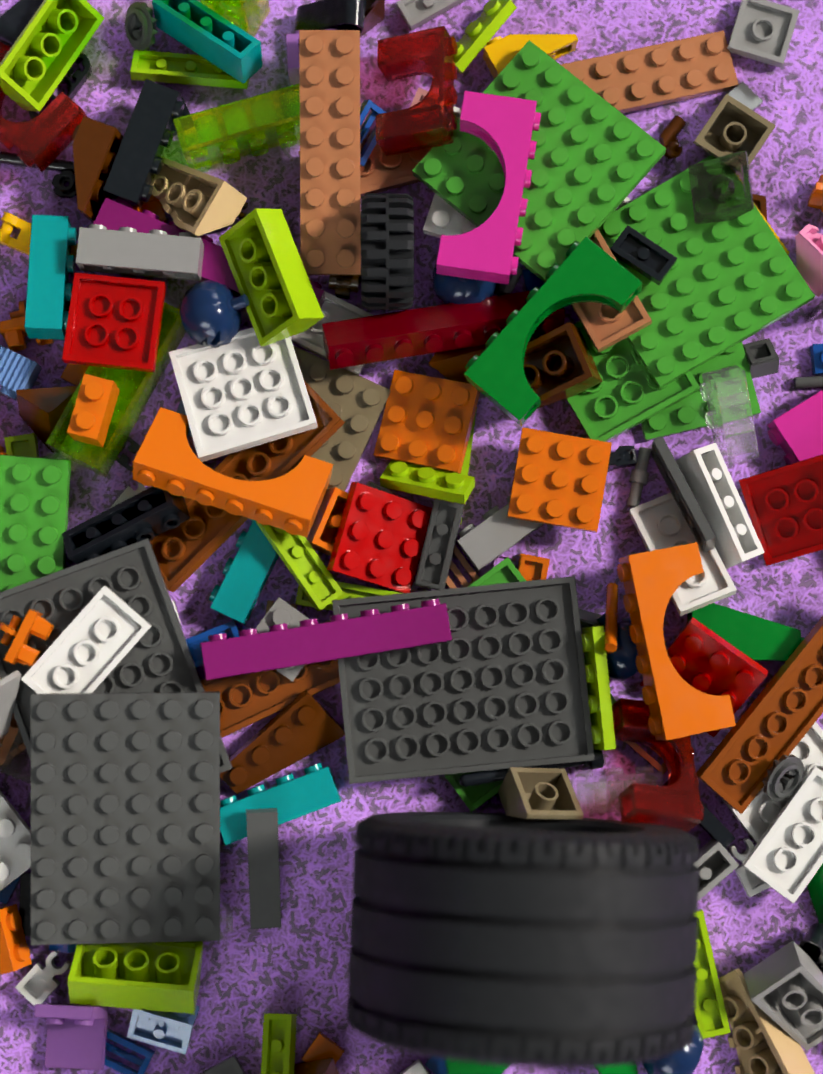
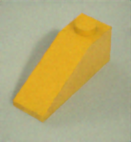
(501, 50)

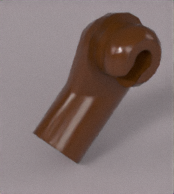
(669, 139)

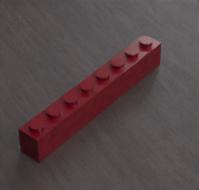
(424, 330)

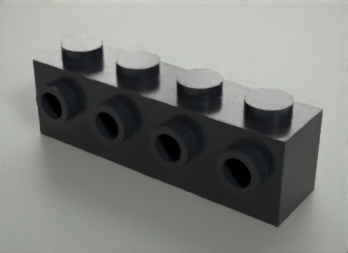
(143, 144)
(125, 524)

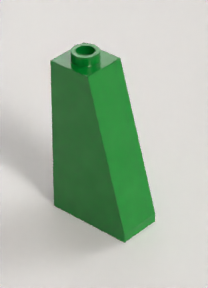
(750, 634)

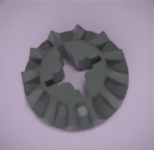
(140, 16)
(783, 777)

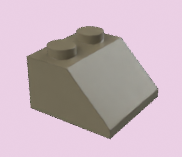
(734, 129)
(539, 794)

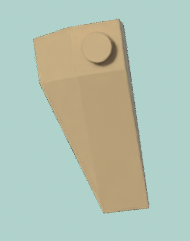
(196, 199)
(757, 1038)

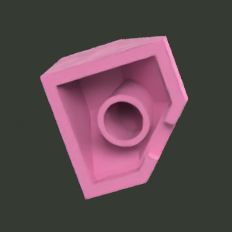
(810, 257)

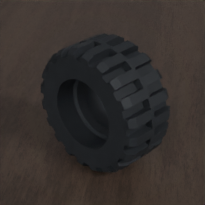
(387, 251)

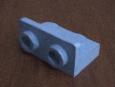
(163, 1028)

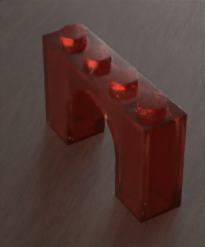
(433, 118)
(44, 136)
(671, 805)

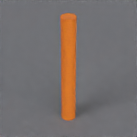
(611, 617)

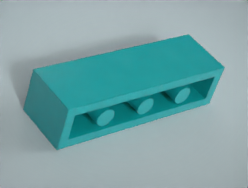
(210, 36)
(49, 276)
(244, 575)
(290, 797)

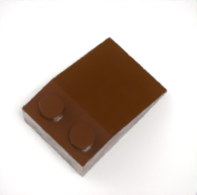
(93, 154)
(560, 365)

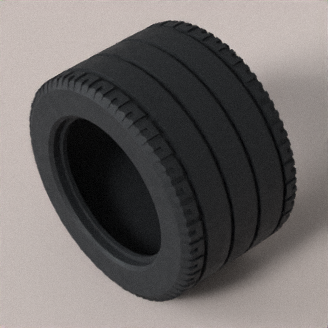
(524, 938)

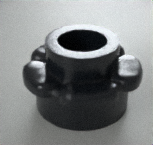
(58, 183)

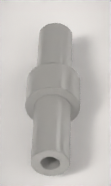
(639, 477)

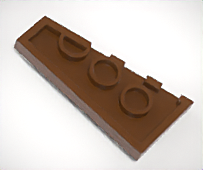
(287, 738)

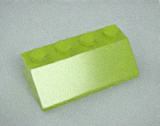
(47, 51)
(271, 275)
(137, 975)

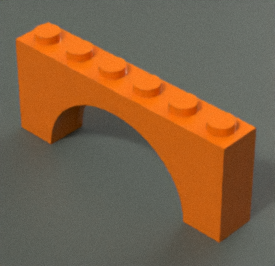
(281, 502)
(673, 704)

